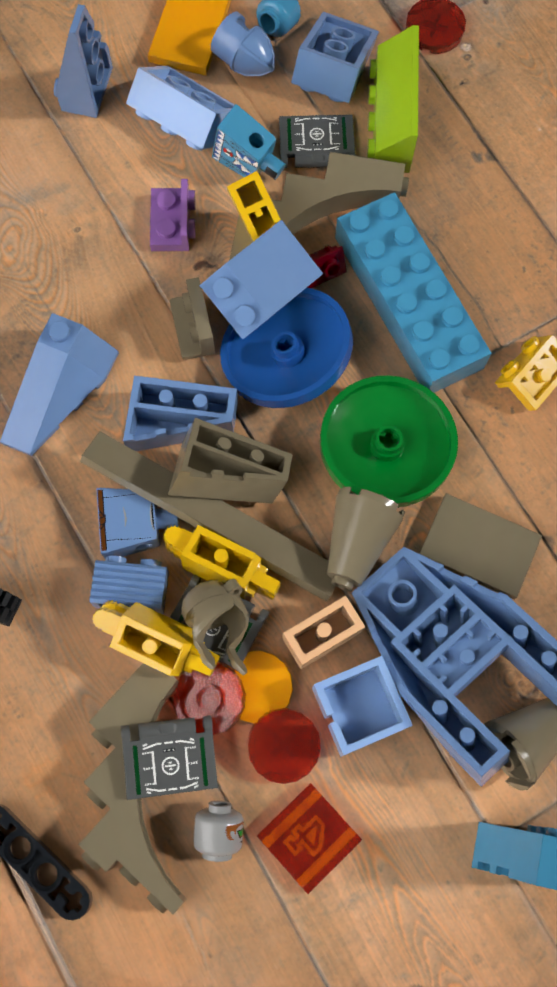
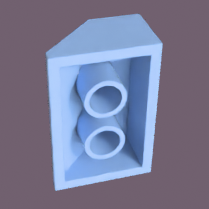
(178, 105)

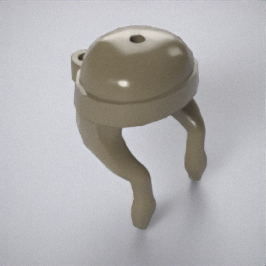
(210, 607)

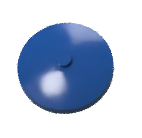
(291, 353)

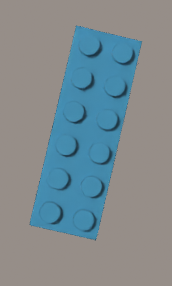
(411, 293)

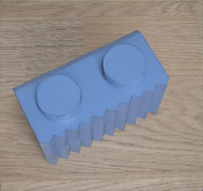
(130, 583)

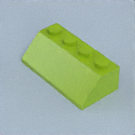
(395, 99)

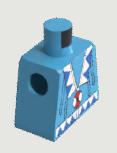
(246, 145)

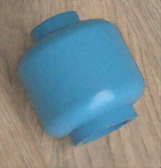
(278, 16)

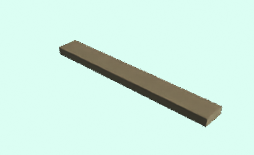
(153, 484)

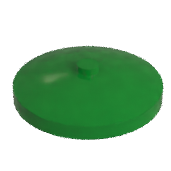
(389, 439)

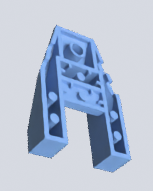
(440, 637)

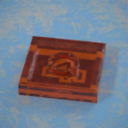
(309, 838)

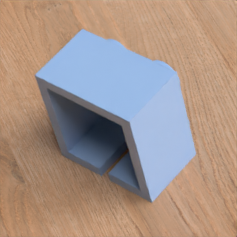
(361, 705)

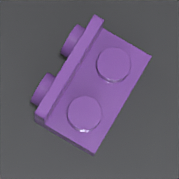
(171, 218)

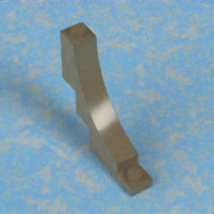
(347, 185)

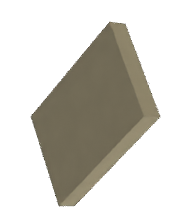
(481, 546)

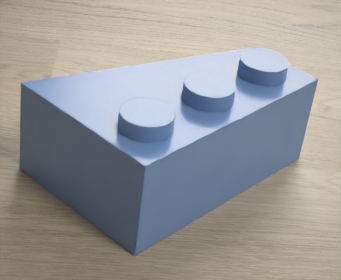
(165, 409)

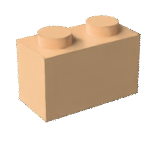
(323, 632)

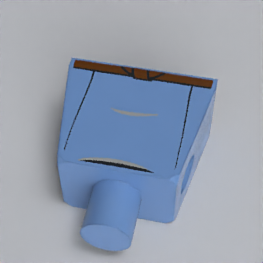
(129, 522)

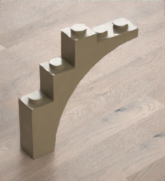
(122, 831)

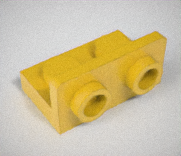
(533, 372)

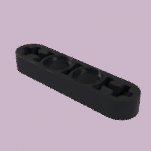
(29, 866)

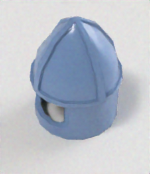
(242, 48)

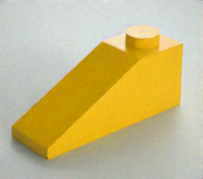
(253, 205)

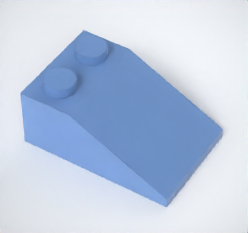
(333, 57)
(261, 279)

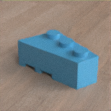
(518, 853)

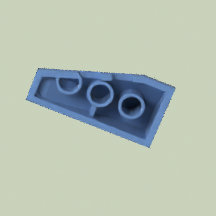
(83, 68)
(60, 375)

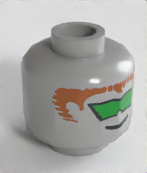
(218, 831)

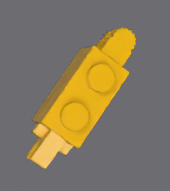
(220, 559)
(151, 638)

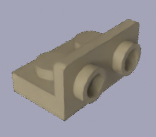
(192, 322)

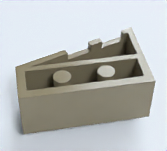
(228, 466)

